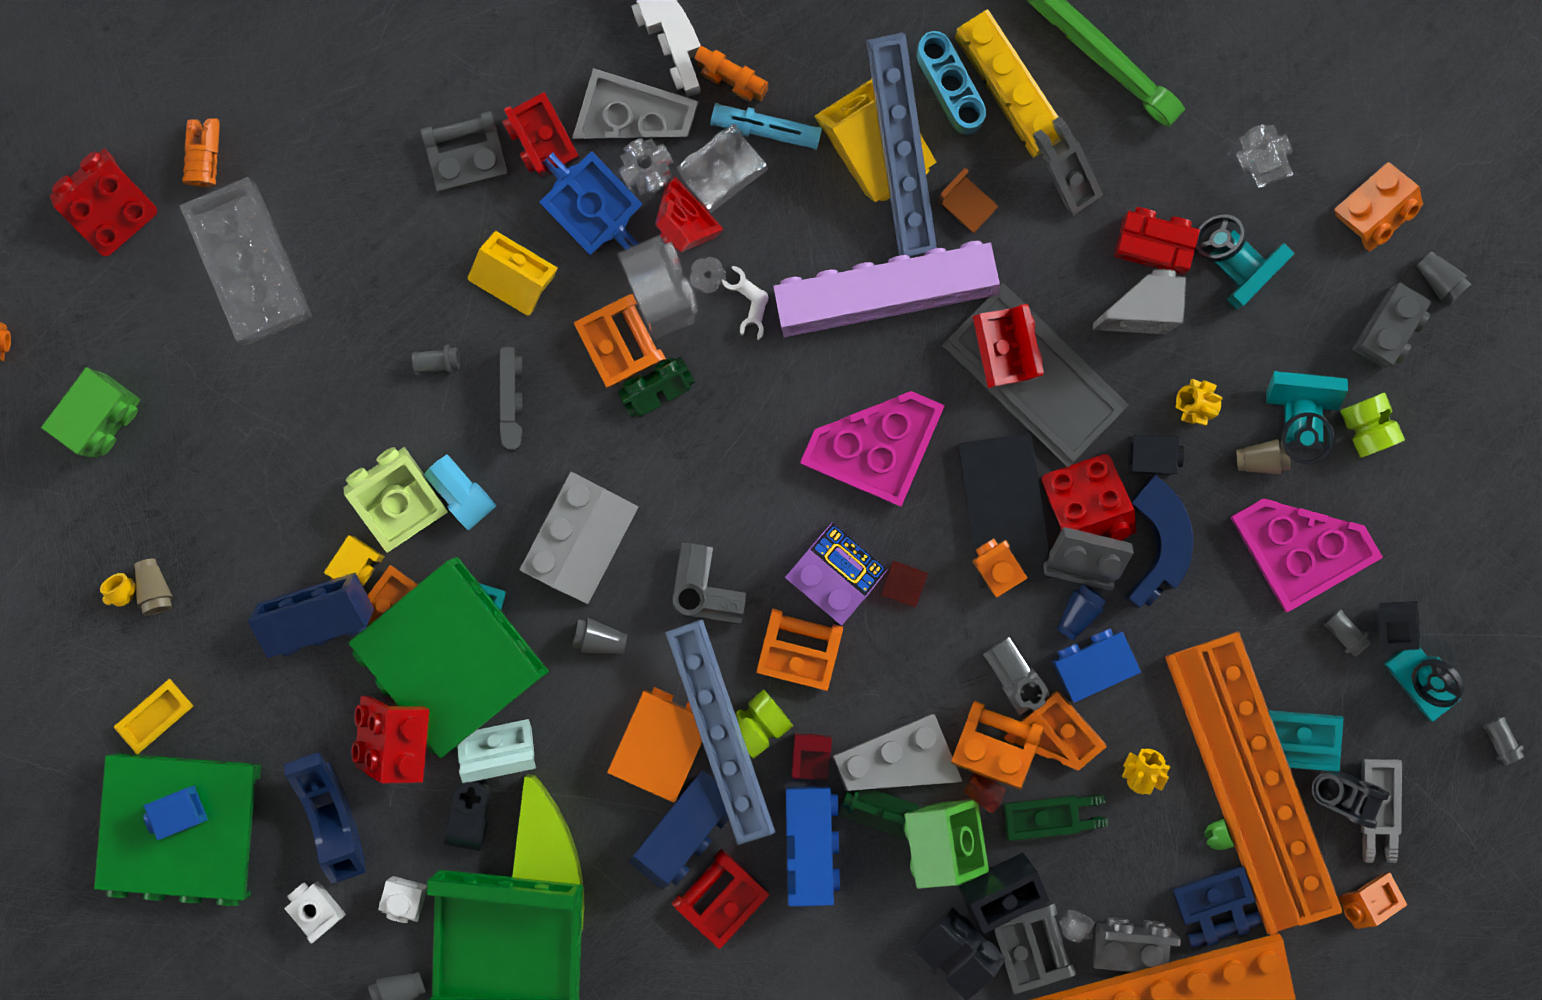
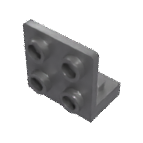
(1132, 947)

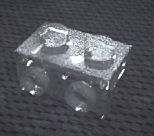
(721, 168)

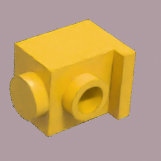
(354, 557)

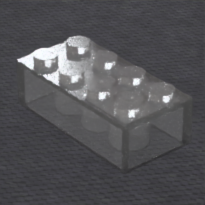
(246, 261)
(659, 286)

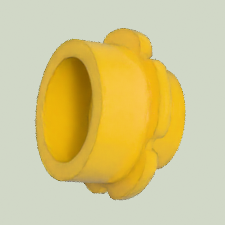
(118, 590)

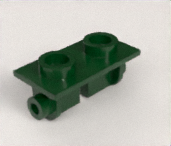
(643, 390)
(877, 810)

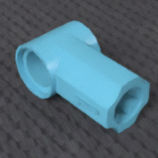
(465, 499)

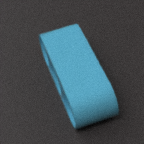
(950, 65)

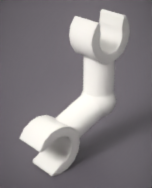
(757, 296)

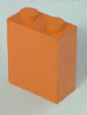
(658, 745)

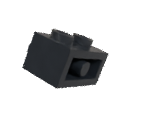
(1003, 893)

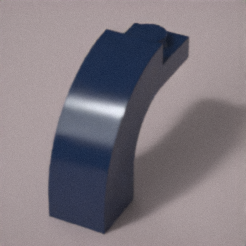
(1173, 537)
(329, 816)

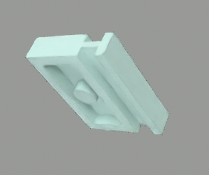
(497, 751)

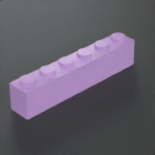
(887, 288)

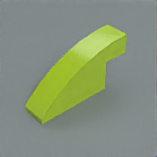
(544, 840)

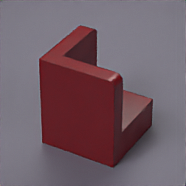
(811, 756)

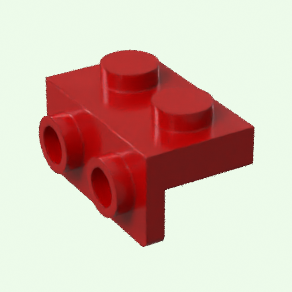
(539, 133)
(1008, 346)

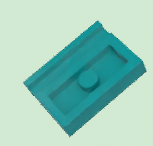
(1309, 739)

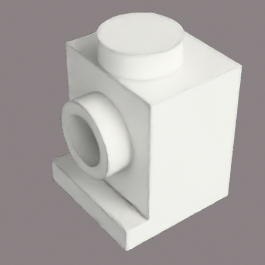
(402, 899)
(327, 910)

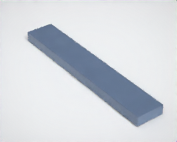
(901, 144)
(720, 732)

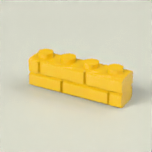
(1007, 79)

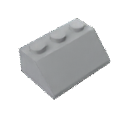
(1149, 307)
(579, 538)

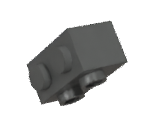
(1392, 325)

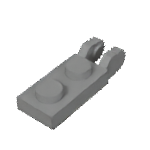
(1387, 775)

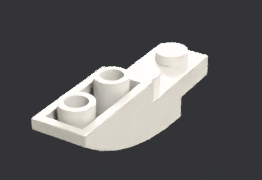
(677, 38)

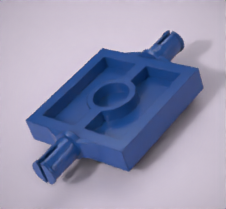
(590, 202)

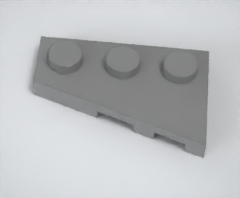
(631, 110)
(899, 758)

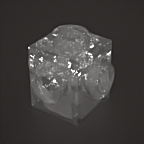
(1265, 154)
(647, 179)

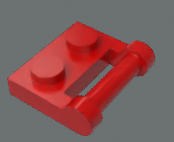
(731, 905)

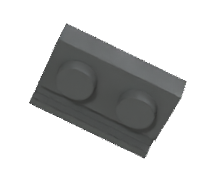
(1088, 558)

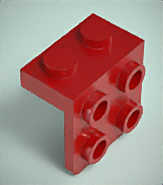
(102, 202)
(1091, 498)
(390, 741)

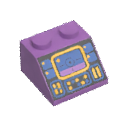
(836, 573)

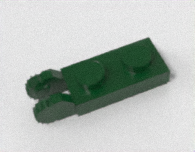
(1050, 816)

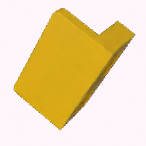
(511, 272)

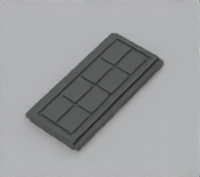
(1063, 406)

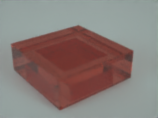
(904, 584)
(984, 791)

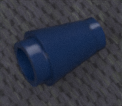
(1080, 611)

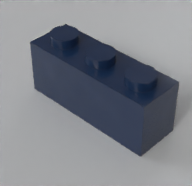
(311, 616)
(681, 833)

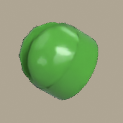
(1219, 835)

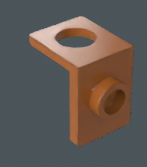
(967, 202)

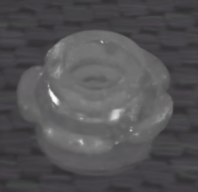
(710, 265)
(1077, 926)

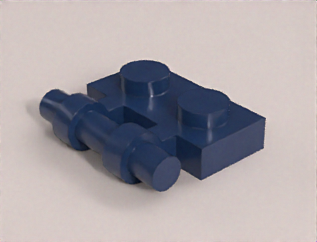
(1213, 896)

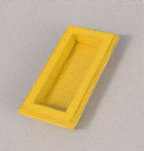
(153, 716)

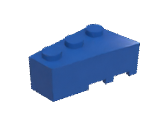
(811, 845)

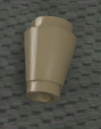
(1263, 458)
(151, 588)

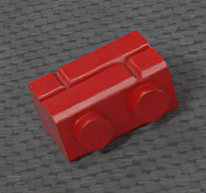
(1157, 241)

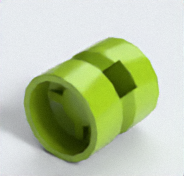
(1372, 425)
(761, 722)

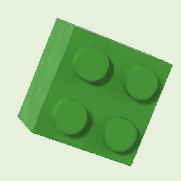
(92, 414)
(946, 843)

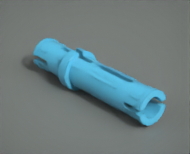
(808, 137)

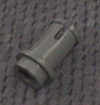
(436, 360)
(1347, 633)
(1503, 741)

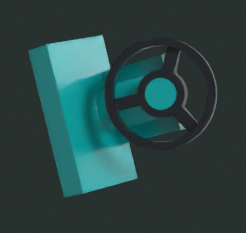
(1239, 258)
(1303, 403)
(1427, 681)

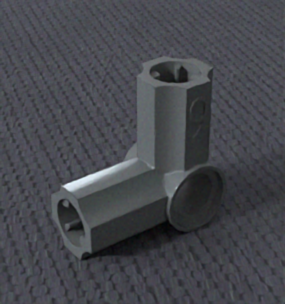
(713, 602)
(1019, 682)

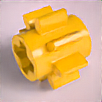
(1198, 402)
(1146, 771)

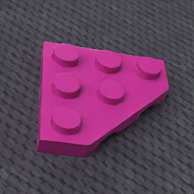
(876, 446)
(1302, 549)

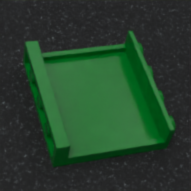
(449, 653)
(192, 863)
(505, 937)

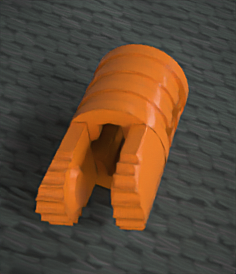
(201, 153)

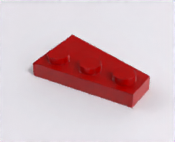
(684, 219)

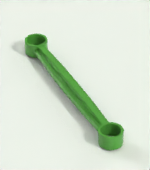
(1156, 99)

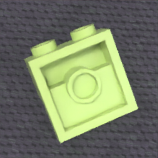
(394, 498)

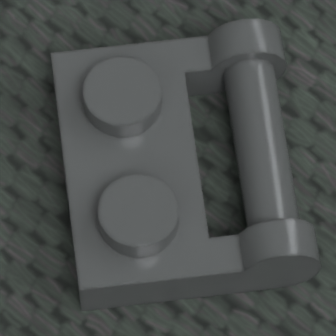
(469, 163)
(1022, 953)

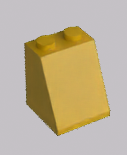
(856, 136)

